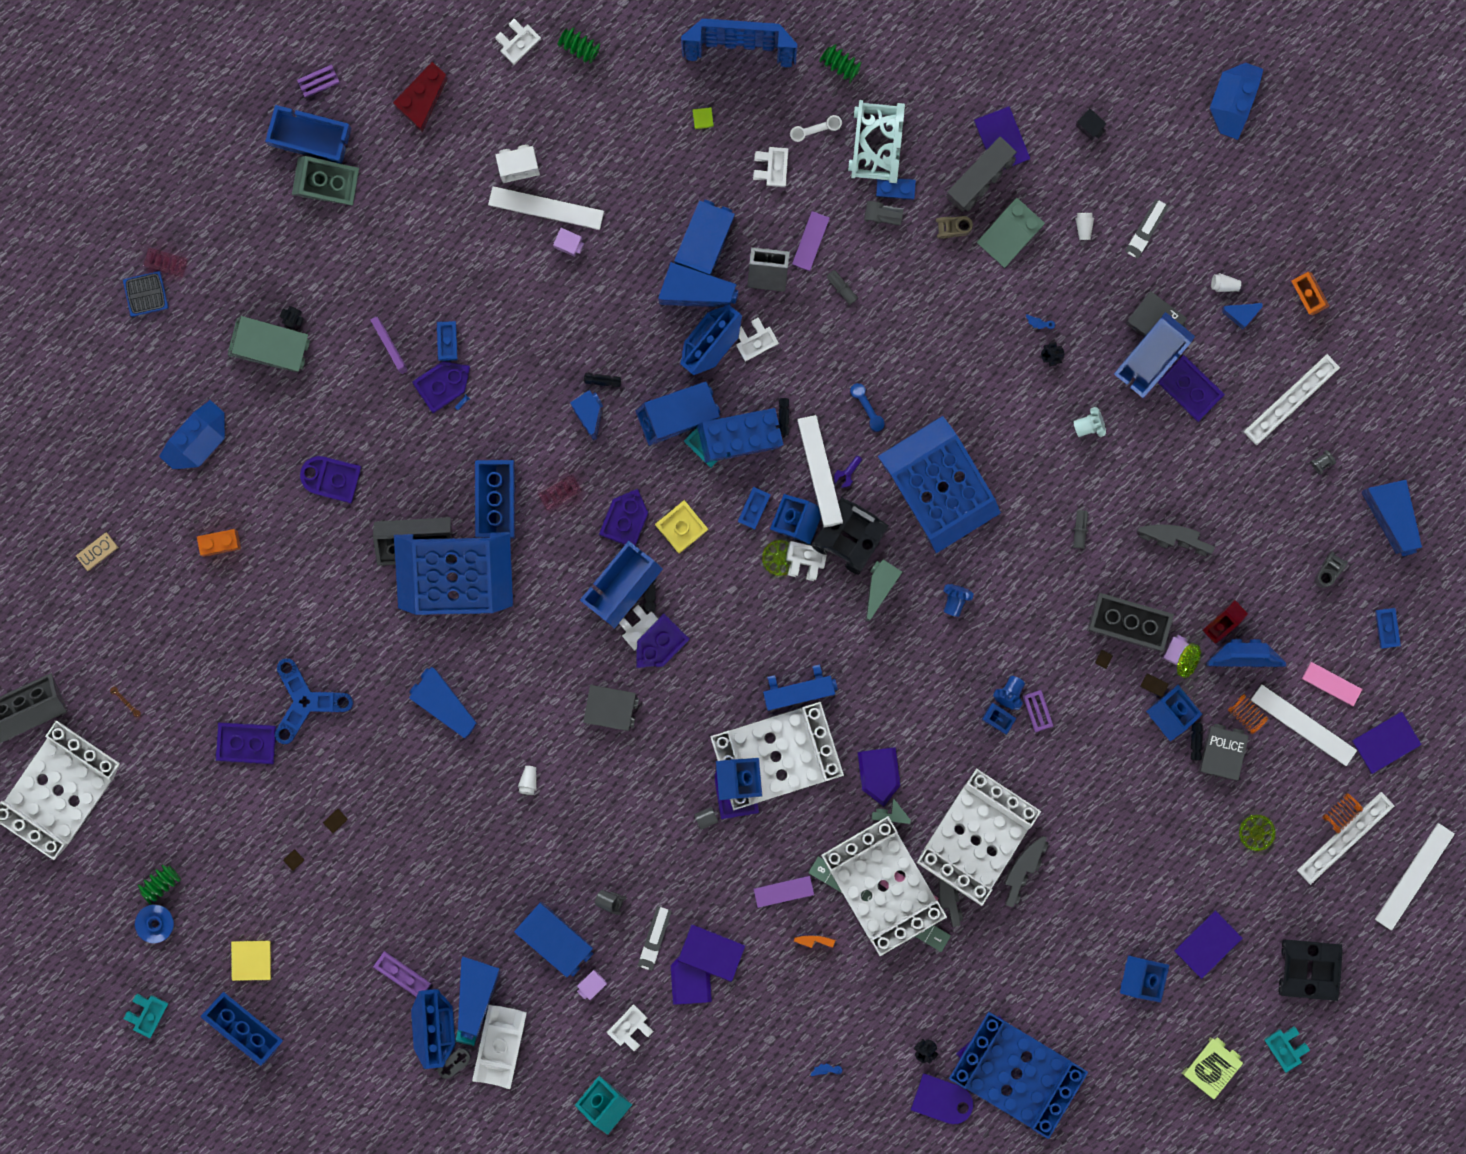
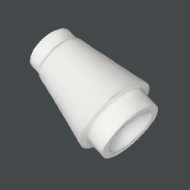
(1084, 225)
(1224, 283)
(528, 781)

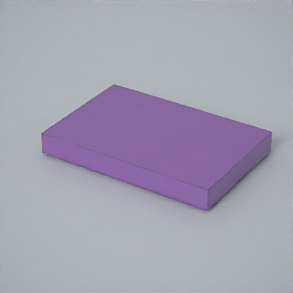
(389, 345)

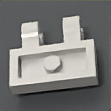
(520, 44)
(776, 168)
(757, 343)
(805, 555)
(634, 633)
(627, 1025)

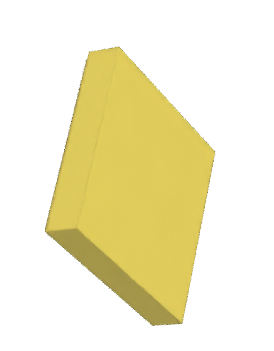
(681, 527)
(251, 960)

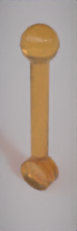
(114, 690)

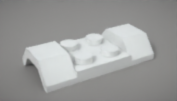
(499, 1046)

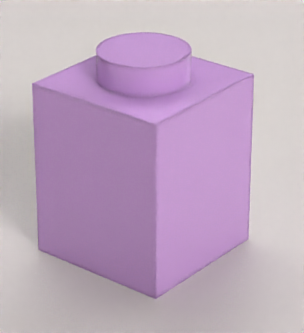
(568, 242)
(1174, 649)
(591, 985)

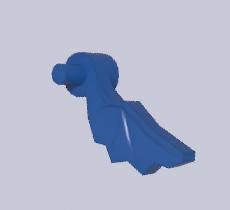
(1038, 323)
(824, 1069)

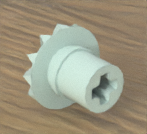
(1091, 424)

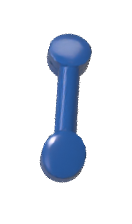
(858, 392)

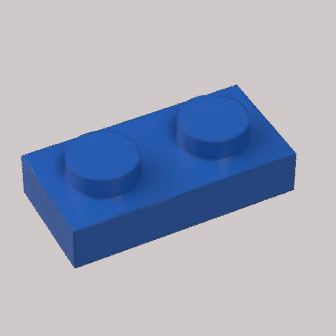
(902, 189)
(447, 341)
(754, 508)
(1387, 628)

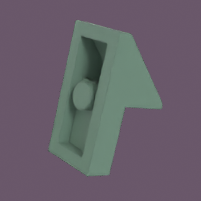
(896, 815)

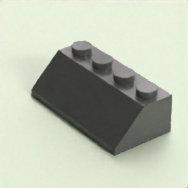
(421, 528)
(30, 706)

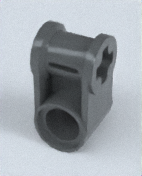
(1332, 568)
(609, 901)

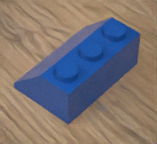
(589, 412)

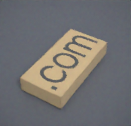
(97, 551)

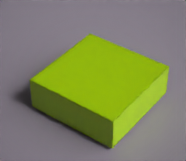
(703, 118)

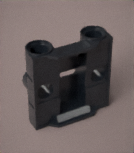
(858, 524)
(1325, 970)

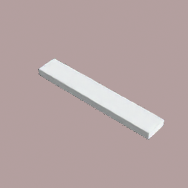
(546, 208)
(1291, 399)
(820, 471)
(1303, 725)
(1342, 841)
(1414, 876)

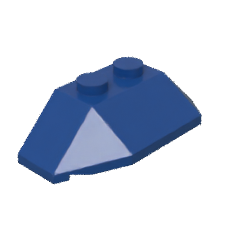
(1235, 98)
(711, 339)
(195, 438)
(1246, 655)
(432, 1028)

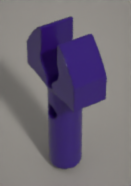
(849, 470)

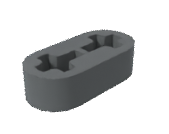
(457, 1067)

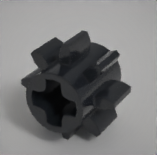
(291, 317)
(1052, 354)
(926, 1051)

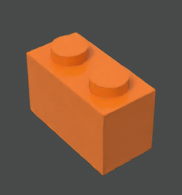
(1310, 293)
(218, 542)

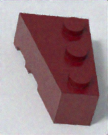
(421, 96)

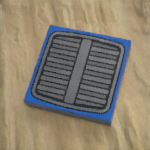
(145, 294)

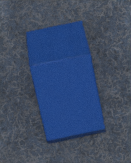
(1242, 314)
(998, 718)

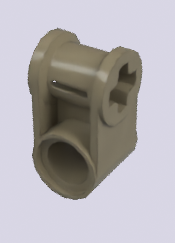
(952, 227)

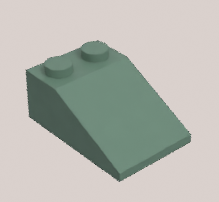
(325, 180)
(1011, 232)
(881, 582)

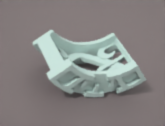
(894, 118)

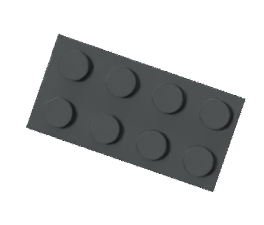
(981, 174)
(1130, 622)

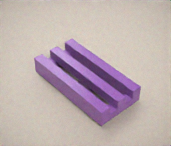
(317, 81)
(1043, 726)

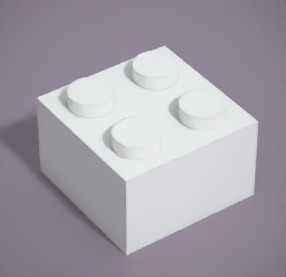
(517, 163)

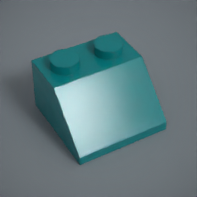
(603, 1105)

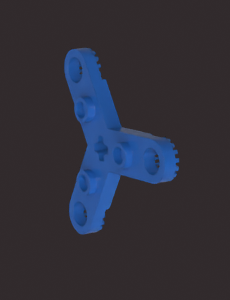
(298, 689)

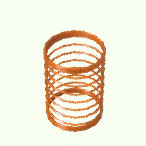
(1252, 731)
(1336, 827)

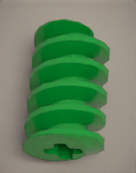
(579, 45)
(840, 62)
(158, 883)

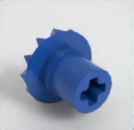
(956, 599)
(1010, 694)

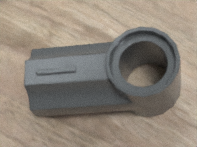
(883, 214)

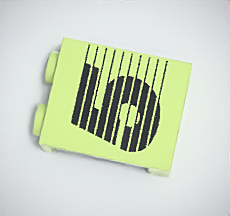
(1213, 1067)

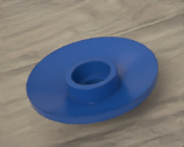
(144, 921)

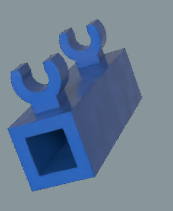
(800, 692)

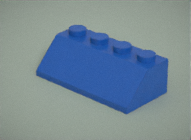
(494, 497)
(242, 1029)

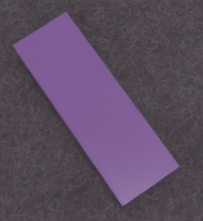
(810, 241)
(783, 891)
(401, 974)

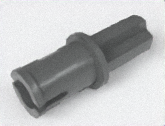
(842, 287)
(1080, 529)

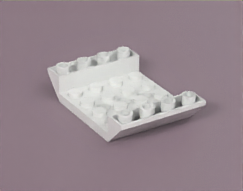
(804, 748)
(994, 817)
(49, 819)
(900, 910)

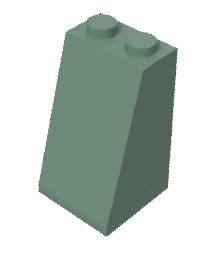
(268, 344)

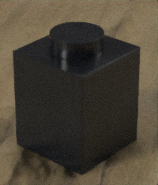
(1091, 125)

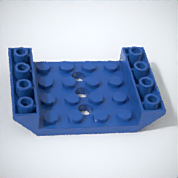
(739, 34)
(924, 462)
(481, 568)
(1045, 1083)

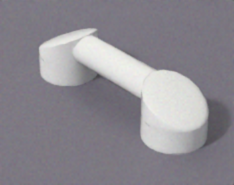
(833, 123)

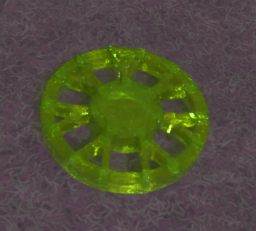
(778, 557)
(1189, 660)
(1257, 832)

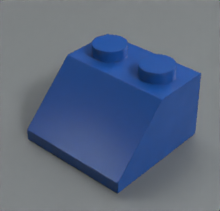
(796, 519)
(1174, 713)
(739, 778)
(1144, 979)

